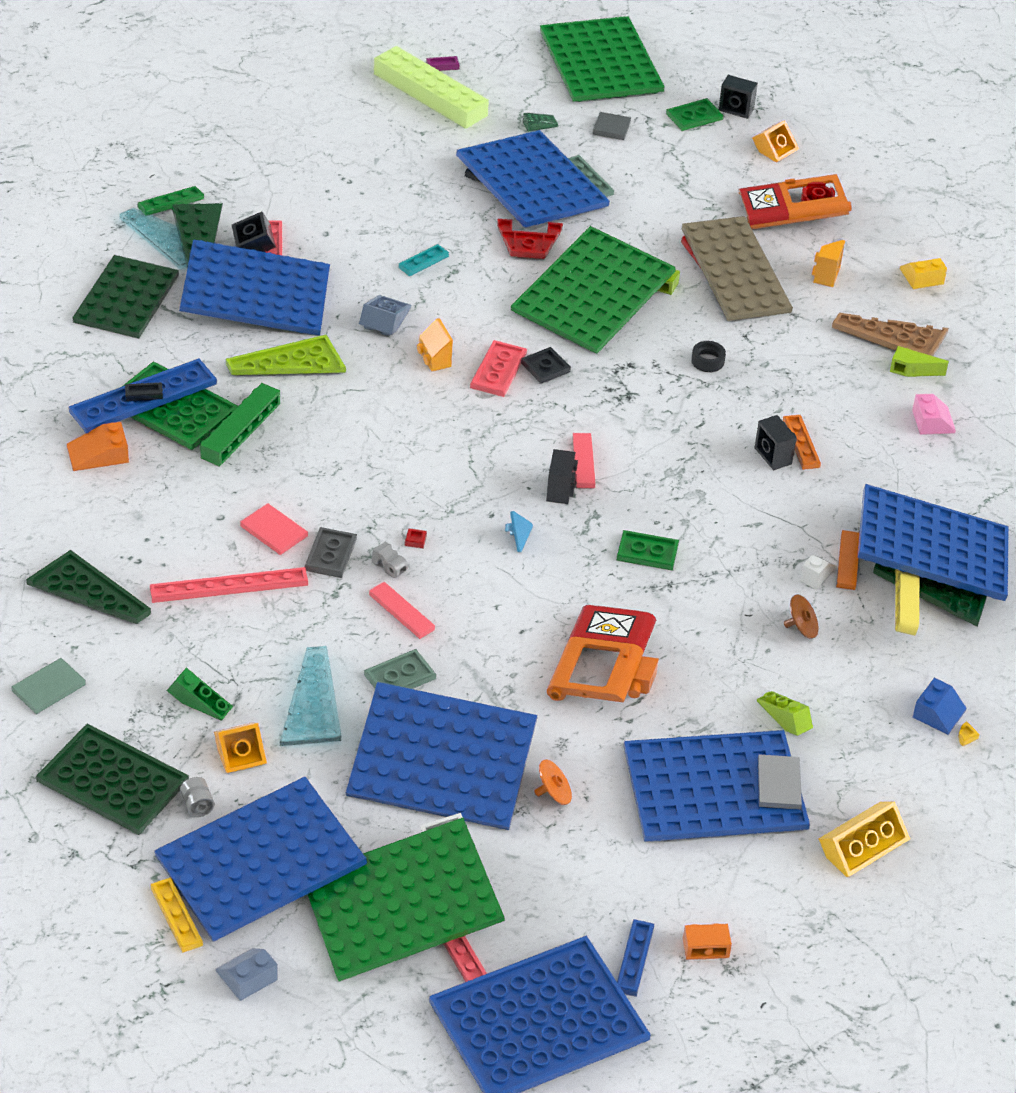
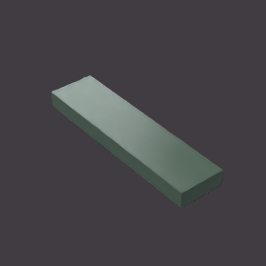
(592, 175)

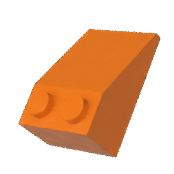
(99, 448)

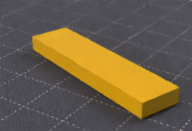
(176, 915)

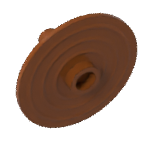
(803, 617)

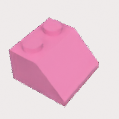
(932, 415)

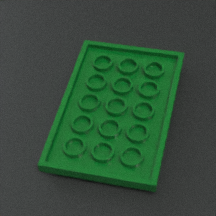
(187, 418)

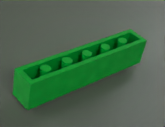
(240, 424)

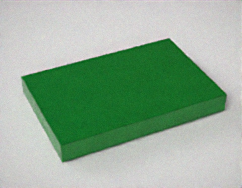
(694, 114)
(647, 550)

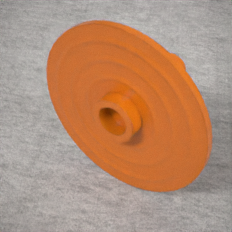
(554, 783)

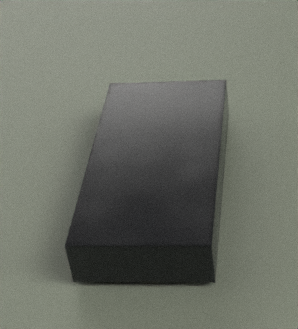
(144, 391)

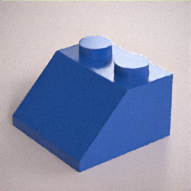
(939, 706)

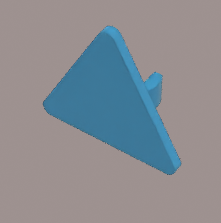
(519, 528)

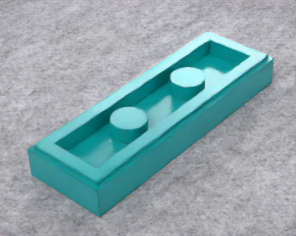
(423, 260)

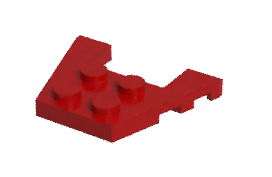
(528, 244)

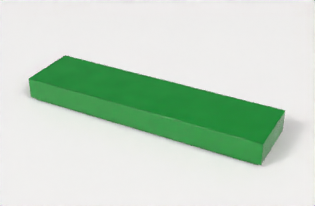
(166, 201)

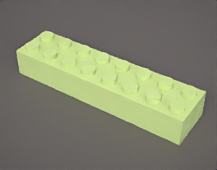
(431, 87)

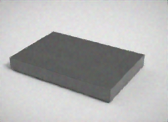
(330, 552)

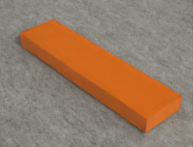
(804, 447)
(848, 560)

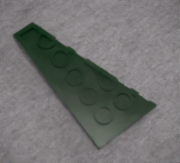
(196, 223)
(84, 584)

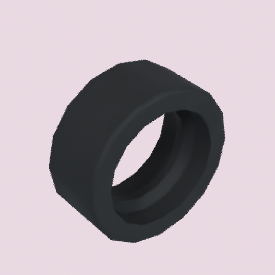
(712, 348)

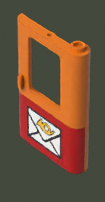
(772, 204)
(606, 630)

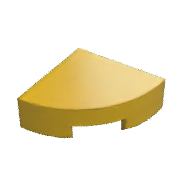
(967, 734)

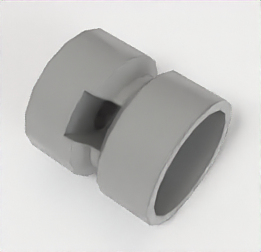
(197, 797)

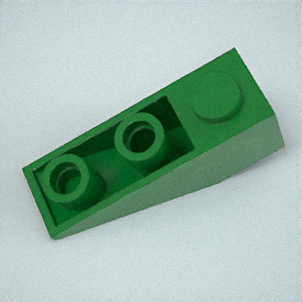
(198, 695)

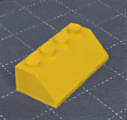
(865, 838)

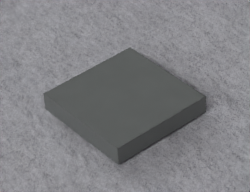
(612, 125)

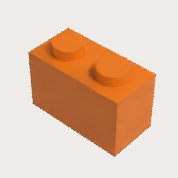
(707, 941)

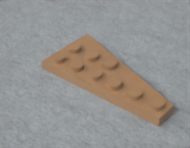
(892, 333)

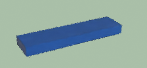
(635, 956)

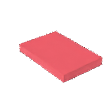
(274, 529)

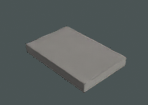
(779, 782)

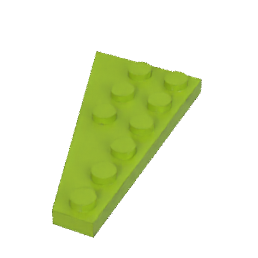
(298, 357)

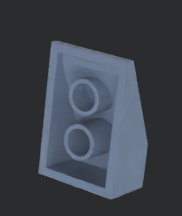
(384, 314)

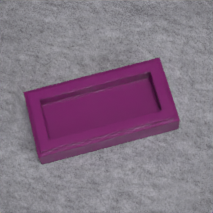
(444, 63)

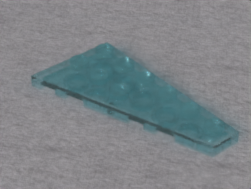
(158, 233)
(313, 705)

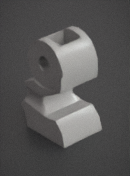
(392, 562)

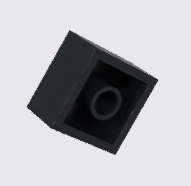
(737, 96)
(254, 233)
(775, 442)
(561, 476)

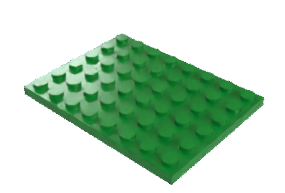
(601, 58)
(593, 289)
(405, 900)

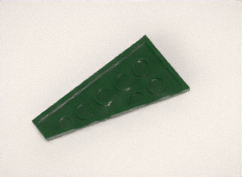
(956, 601)

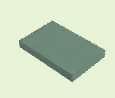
(404, 671)
(48, 685)

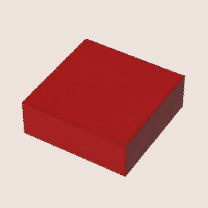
(415, 538)

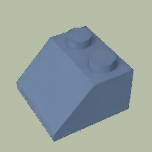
(249, 972)

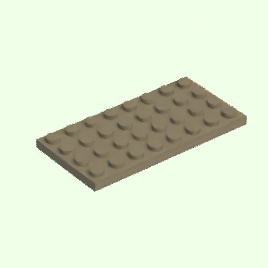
(736, 268)

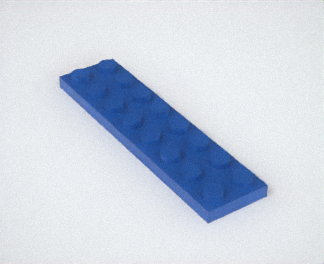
(113, 407)

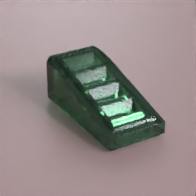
(536, 121)

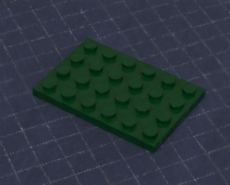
(126, 296)
(112, 778)

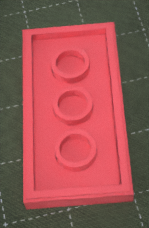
(498, 368)

